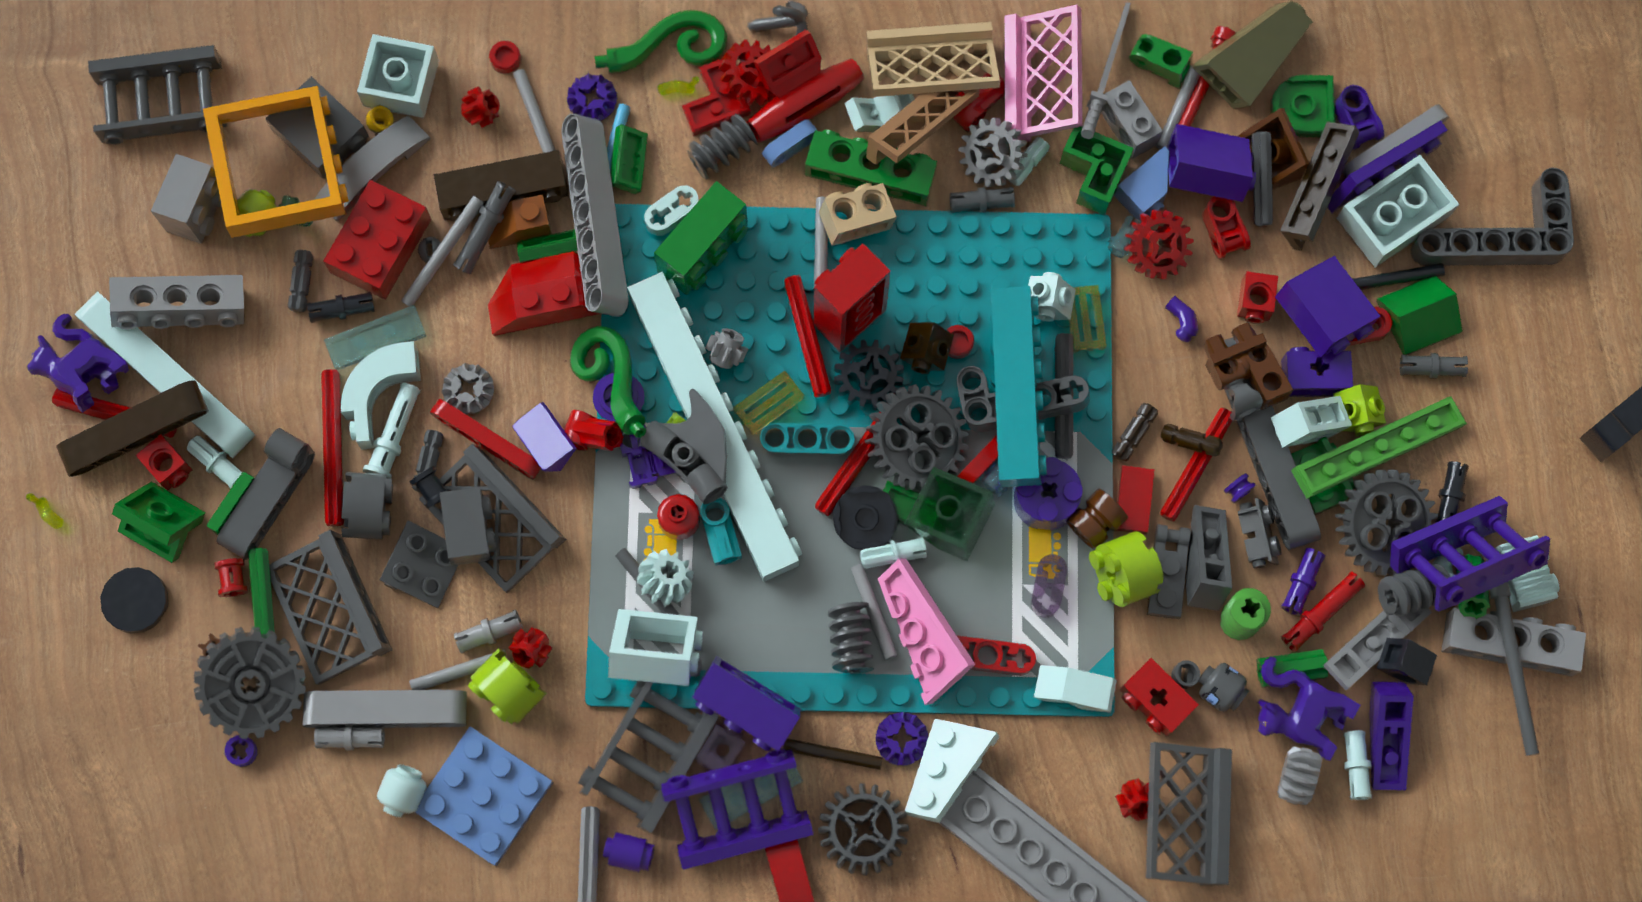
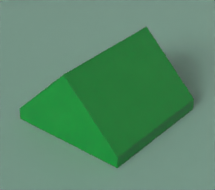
(1422, 314)

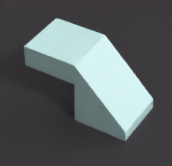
(871, 114)
(1075, 687)

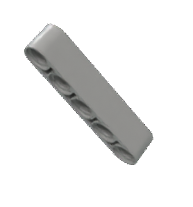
(385, 708)

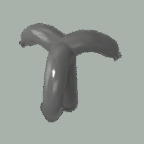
(790, 16)

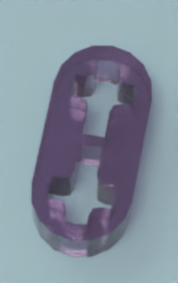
(1056, 586)

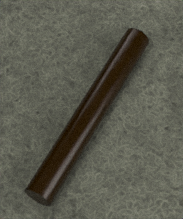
(833, 754)

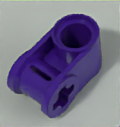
(1362, 117)

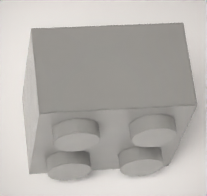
(188, 199)

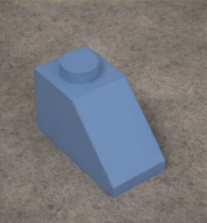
(1146, 186)

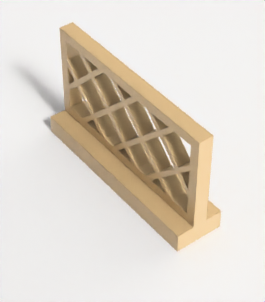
(932, 45)

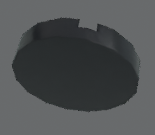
(865, 517)
(134, 600)

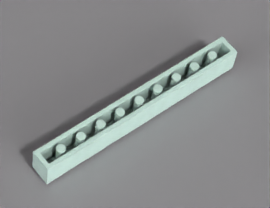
(686, 370)

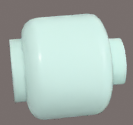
(401, 790)

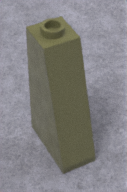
(1251, 56)

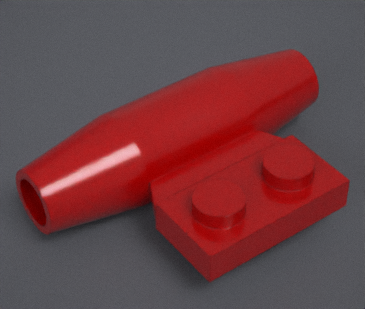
(799, 85)

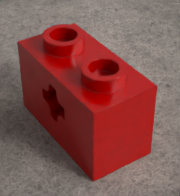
(1175, 702)

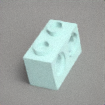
(1310, 421)

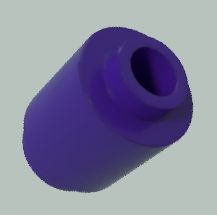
(628, 852)

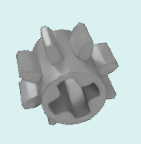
(726, 348)

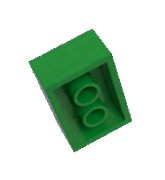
(702, 238)

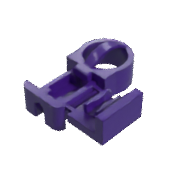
(644, 466)

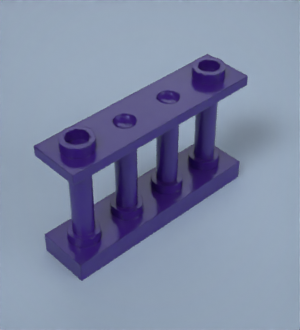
(1462, 529)
(731, 841)

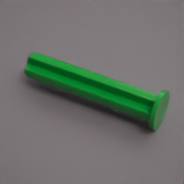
(261, 589)

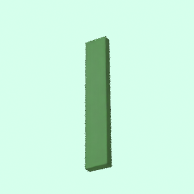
(1378, 447)

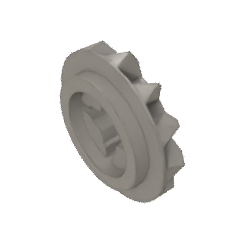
(482, 389)

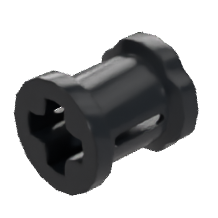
(429, 486)

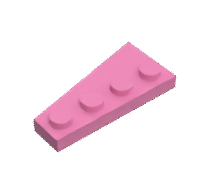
(931, 642)

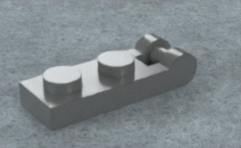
(1170, 598)

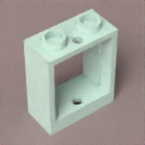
(653, 665)

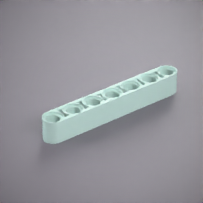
(163, 373)

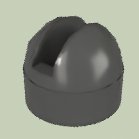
(422, 248)
(1191, 674)

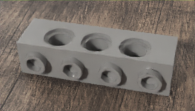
(164, 290)
(1564, 659)

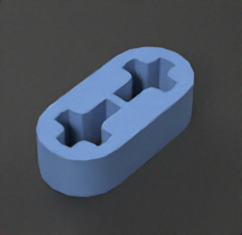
(789, 143)

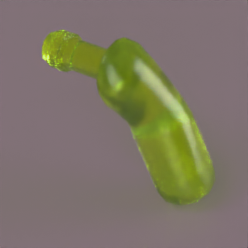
(678, 86)
(45, 511)

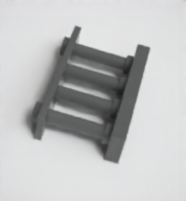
(140, 69)
(681, 754)

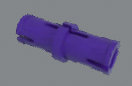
(1303, 581)

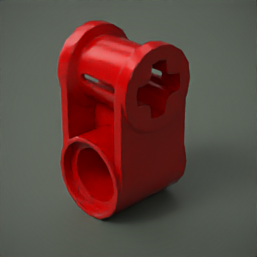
(1227, 232)

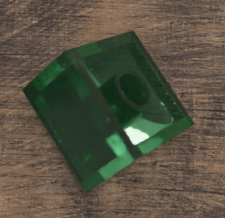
(951, 513)

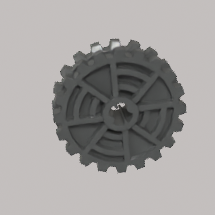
(249, 708)

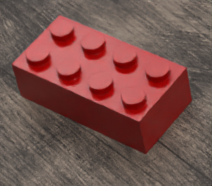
(850, 296)

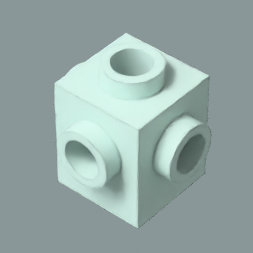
(1054, 295)

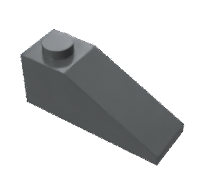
(1208, 559)

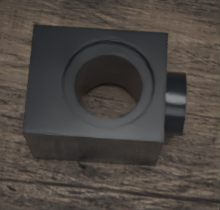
(1407, 661)

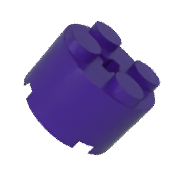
(1050, 512)

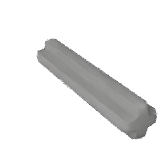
(588, 854)

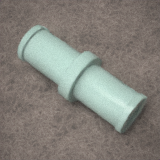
(1357, 765)

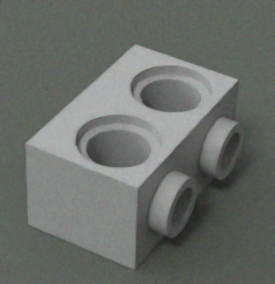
(1131, 119)

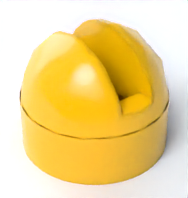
(379, 114)

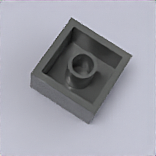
(466, 527)

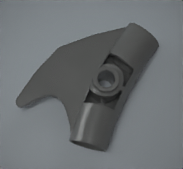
(699, 438)

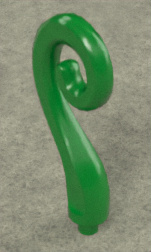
(630, 56)
(622, 404)

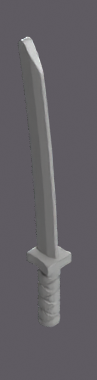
(1098, 99)

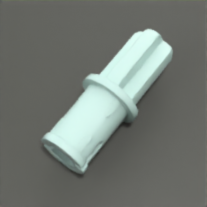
(214, 460)
(891, 553)

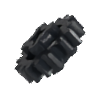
(857, 370)

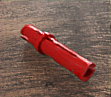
(1313, 620)

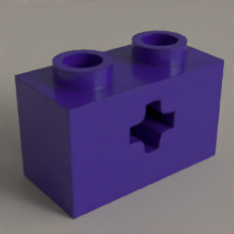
(1305, 382)

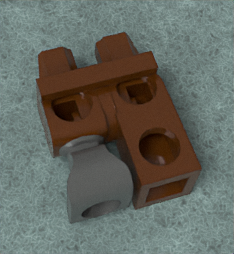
(1246, 360)

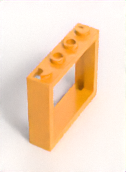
(287, 215)

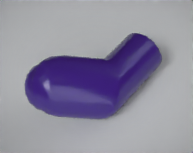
(1186, 317)

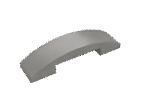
(377, 157)
(1367, 646)

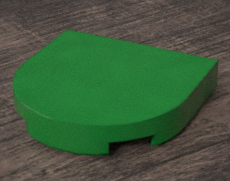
(1307, 103)

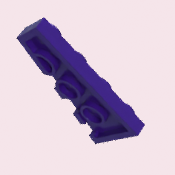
(1386, 164)

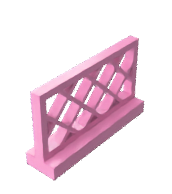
(1019, 78)

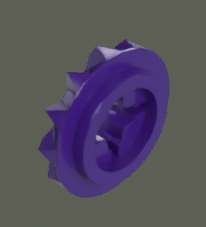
(596, 109)
(602, 396)
(890, 749)

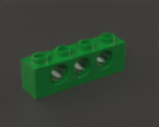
(853, 174)

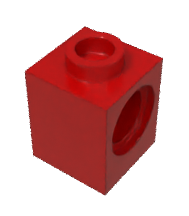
(1262, 285)
(155, 454)

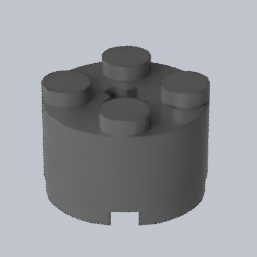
(365, 504)

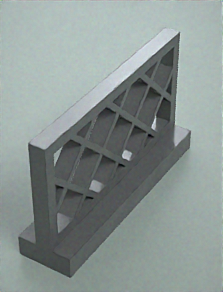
(517, 503)
(354, 597)
(1214, 810)

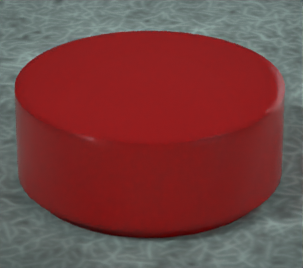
(505, 57)
(962, 341)

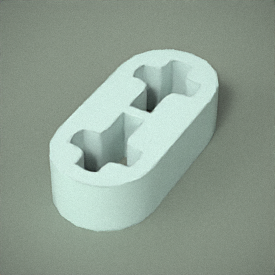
(667, 204)

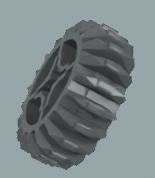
(848, 819)

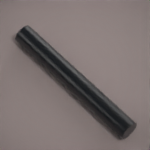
(1400, 276)

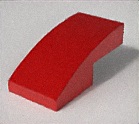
(789, 872)

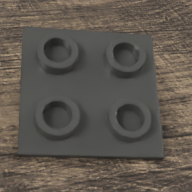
(419, 565)

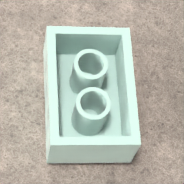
(1397, 210)

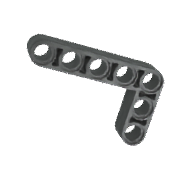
(1506, 238)

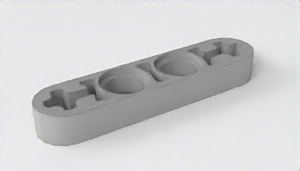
(1409, 130)

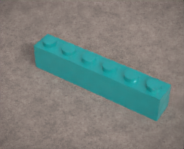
(1016, 386)

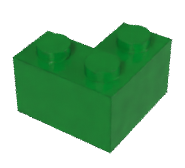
(1102, 163)

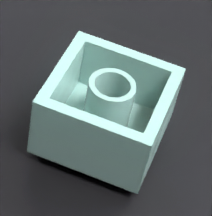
(398, 75)

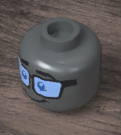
(1223, 687)

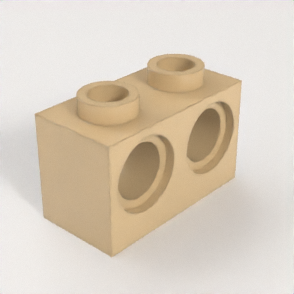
(860, 220)

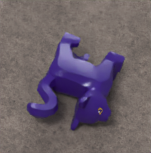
(78, 367)
(1308, 712)

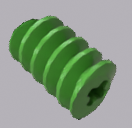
(1245, 614)

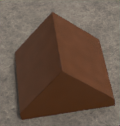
(1286, 151)

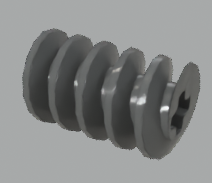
(721, 145)
(1408, 591)
(849, 638)

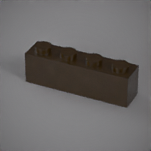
(527, 175)

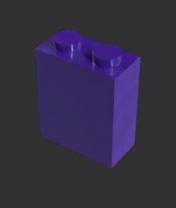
(1210, 163)
(1328, 307)

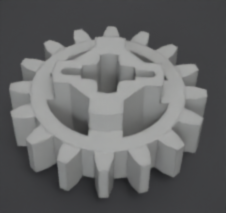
(1000, 142)

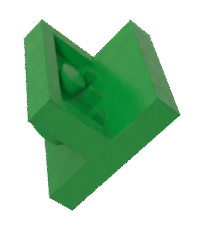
(157, 520)

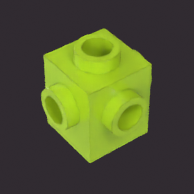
(1363, 408)

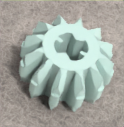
(665, 577)

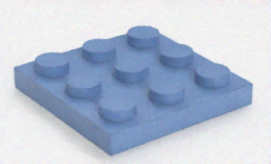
(483, 796)

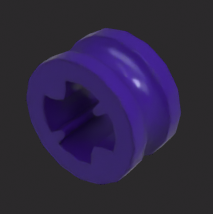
(1240, 488)
(230, 751)

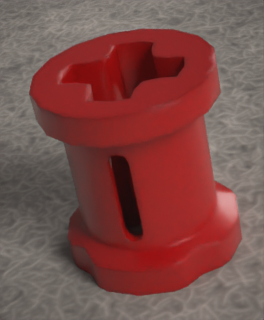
(227, 588)

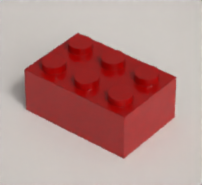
(377, 239)

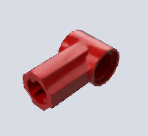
(977, 109)
(592, 432)

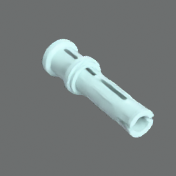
(388, 447)

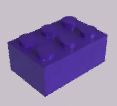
(746, 705)

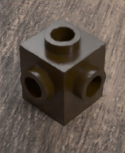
(926, 347)

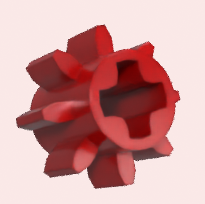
(480, 107)
(530, 648)
(1134, 799)

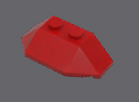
(538, 294)

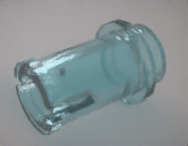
(1119, 241)

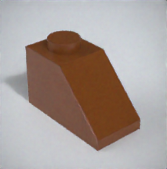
(521, 221)

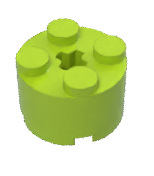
(1126, 569)
(507, 687)

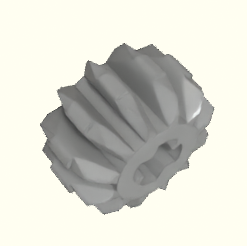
(1299, 775)

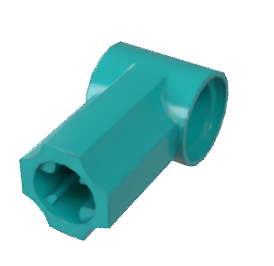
(721, 534)

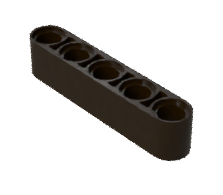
(132, 428)

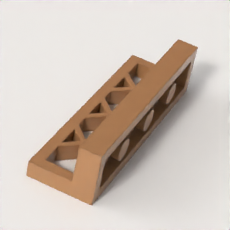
(909, 120)

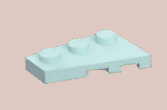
(946, 764)

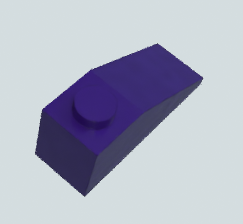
(1390, 734)

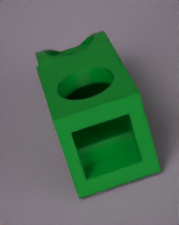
(1162, 58)

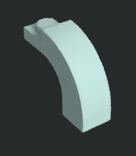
(373, 375)

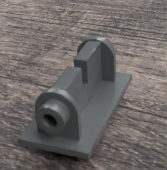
(1264, 545)

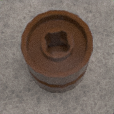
(1098, 517)

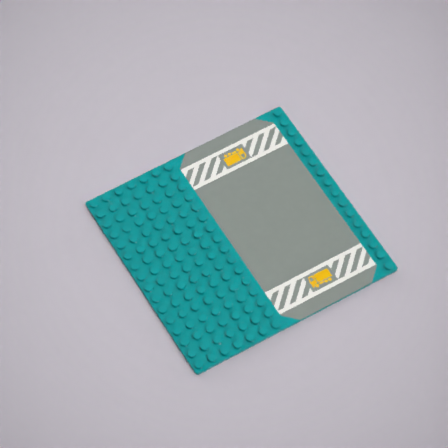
(780, 626)

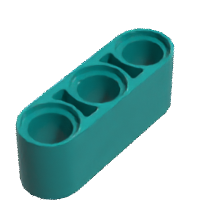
(792, 431)

